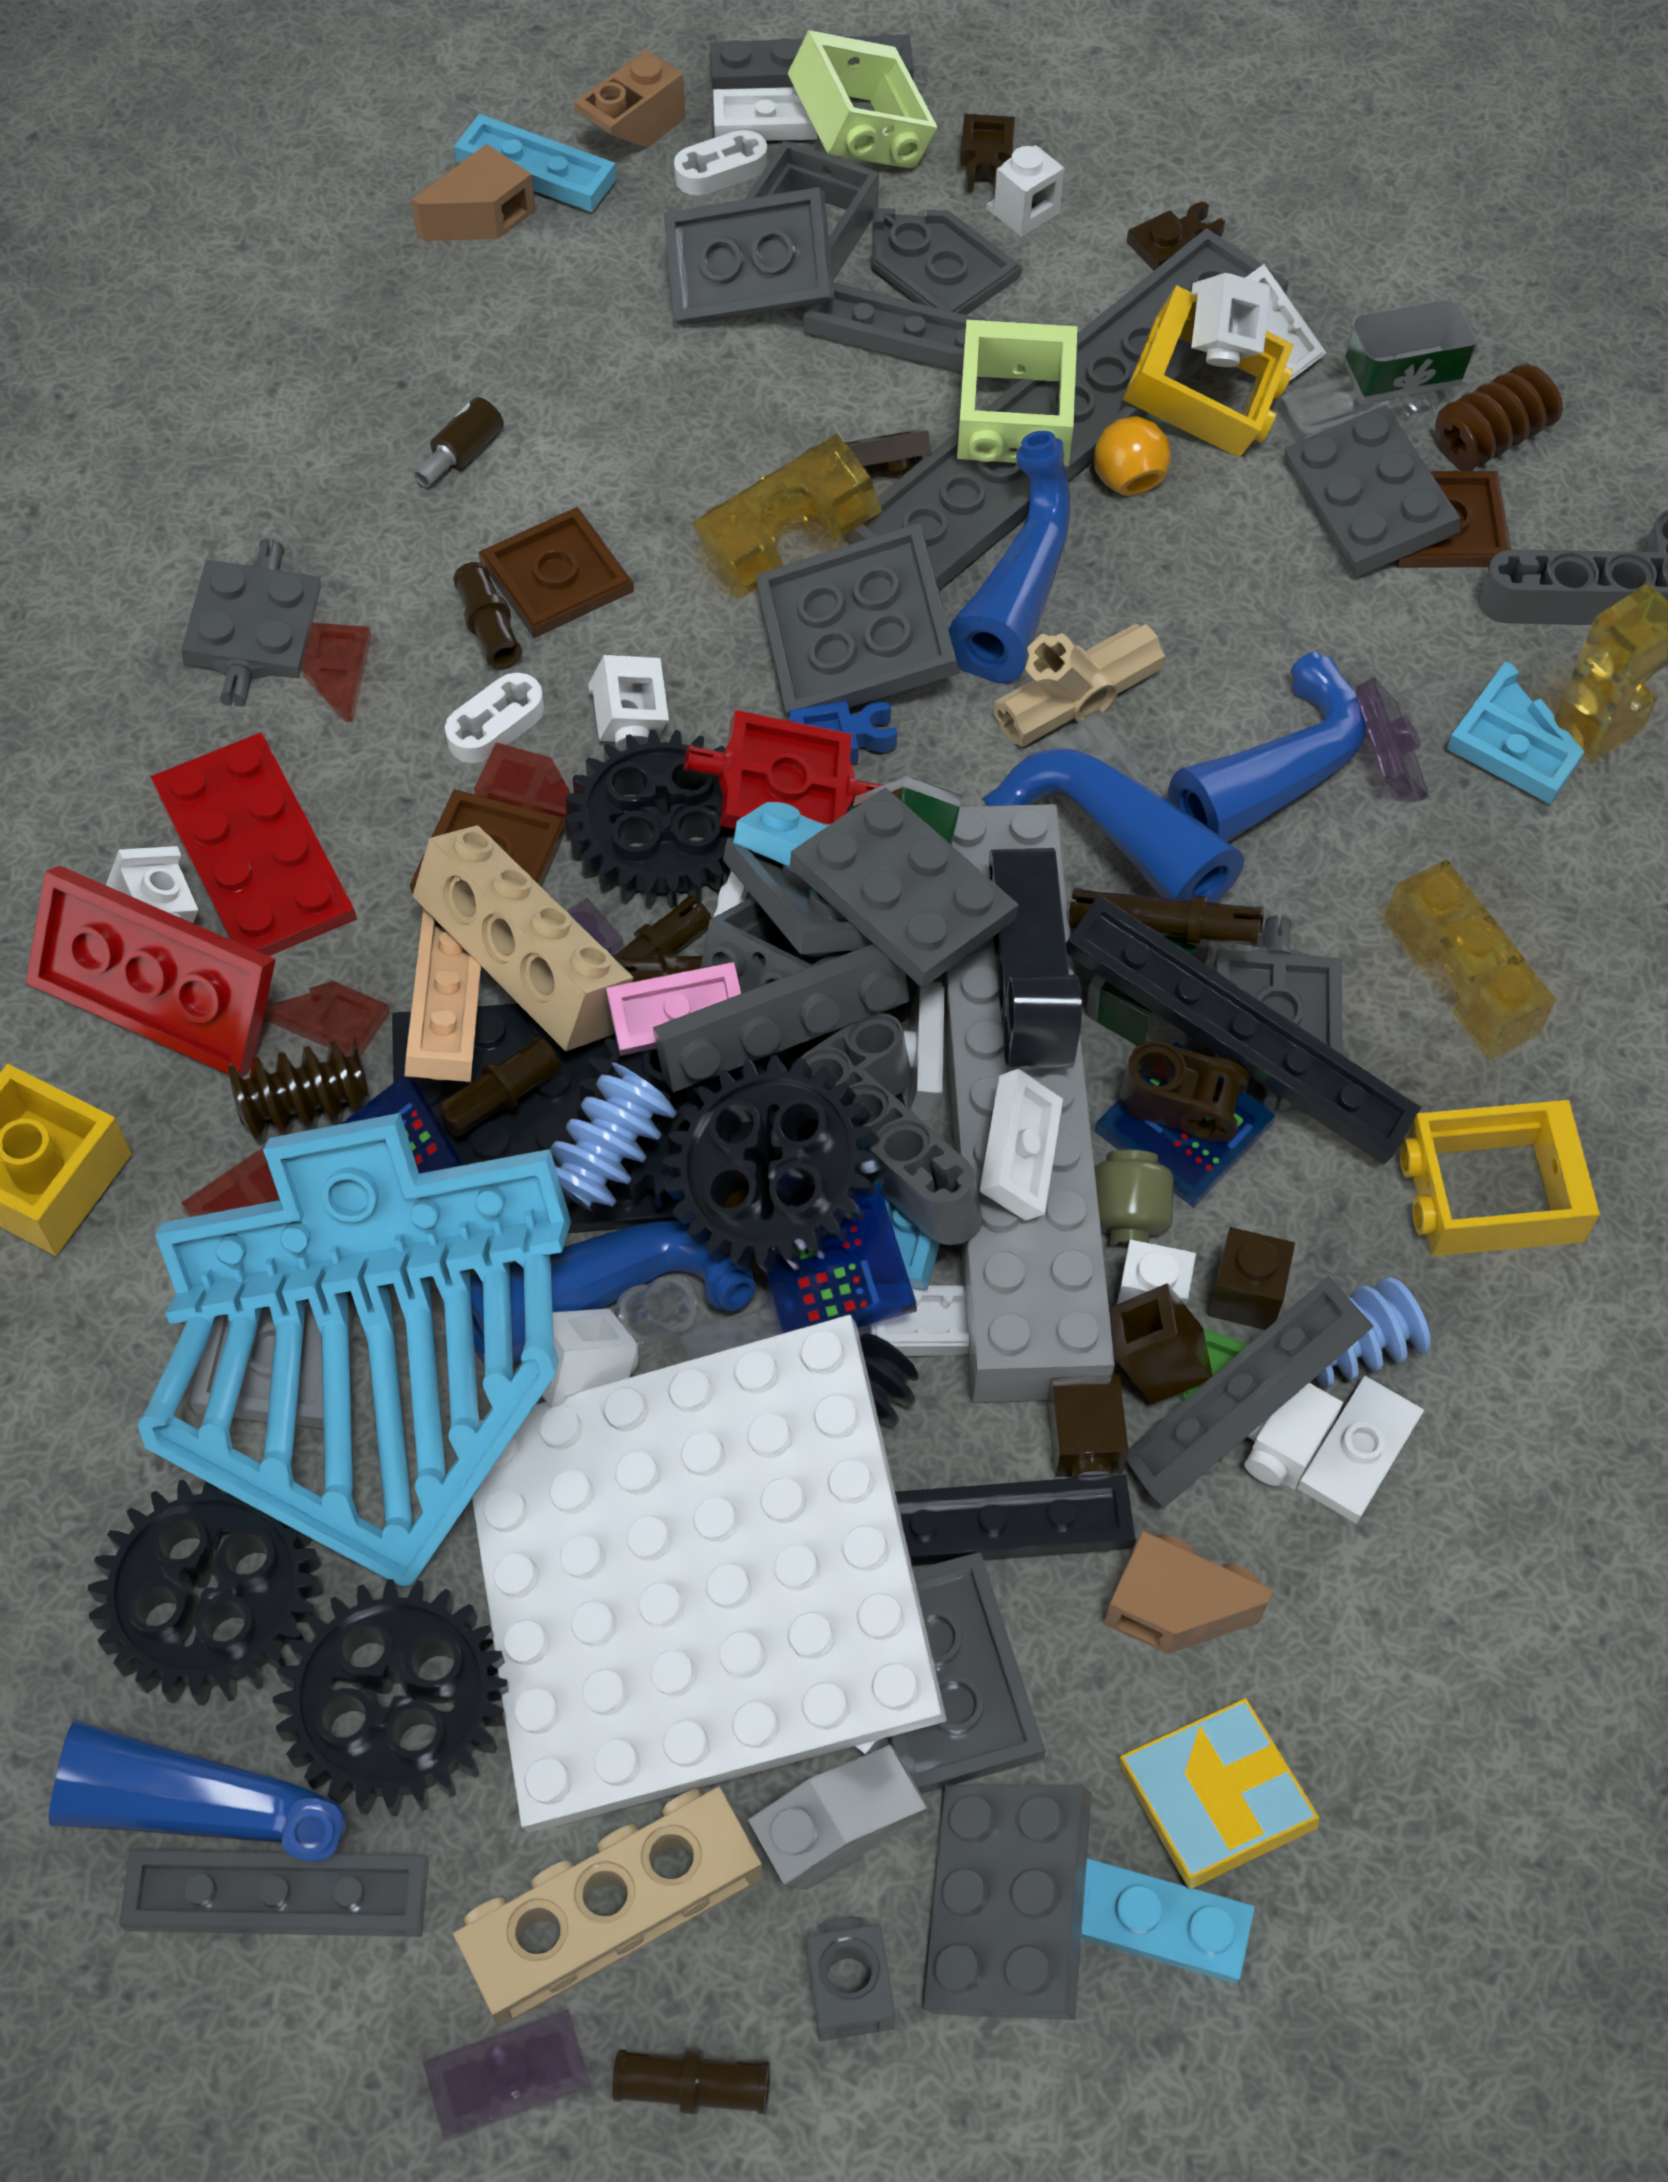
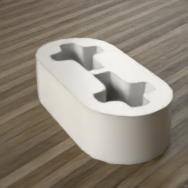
(720, 162)
(491, 714)

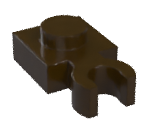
(985, 146)
(1166, 234)

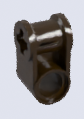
(1186, 1091)

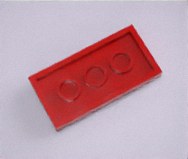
(253, 847)
(149, 970)

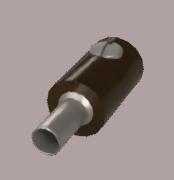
(461, 439)

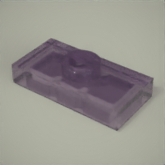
(1393, 741)
(506, 2075)

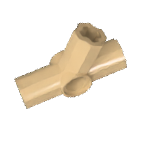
(1075, 681)

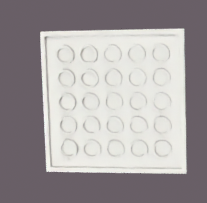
(700, 1578)

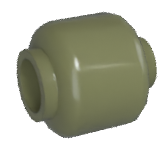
(1133, 1196)

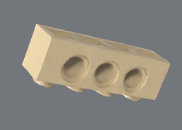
(519, 935)
(589, 1943)

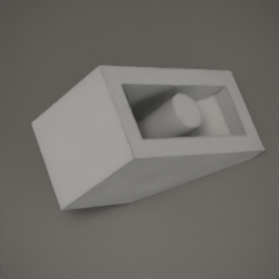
(837, 1817)

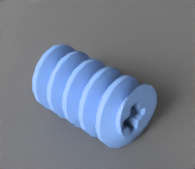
(608, 1137)
(1395, 1320)

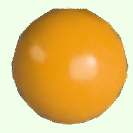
(1132, 452)

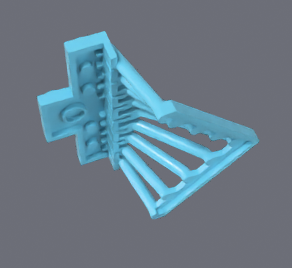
(357, 1222)

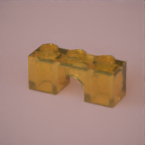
(818, 487)
(1607, 688)
(1495, 987)

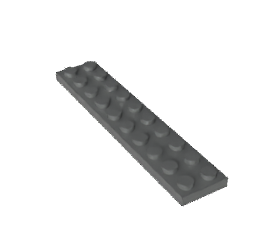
(976, 502)

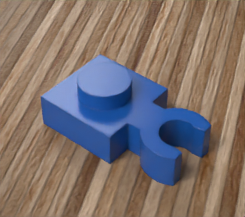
(861, 725)

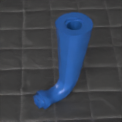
(1005, 612)
(1253, 784)
(1155, 835)
(603, 1267)
(144, 1787)

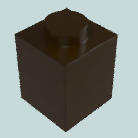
(1251, 1278)
(1159, 1343)
(1087, 1426)

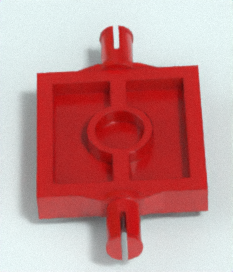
(783, 764)

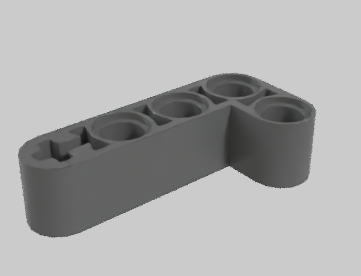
(1571, 584)
(918, 1167)

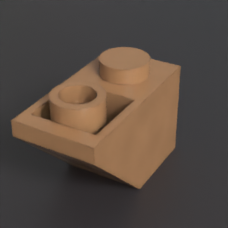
(637, 100)
(475, 199)
(1180, 1598)

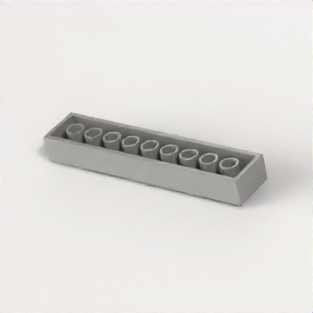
(1039, 1282)

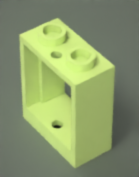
(824, 82)
(1015, 353)

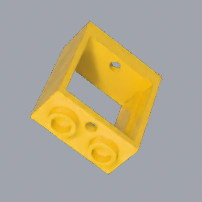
(1192, 410)
(1560, 1160)

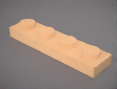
(442, 1007)

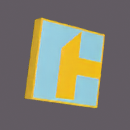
(1218, 1793)

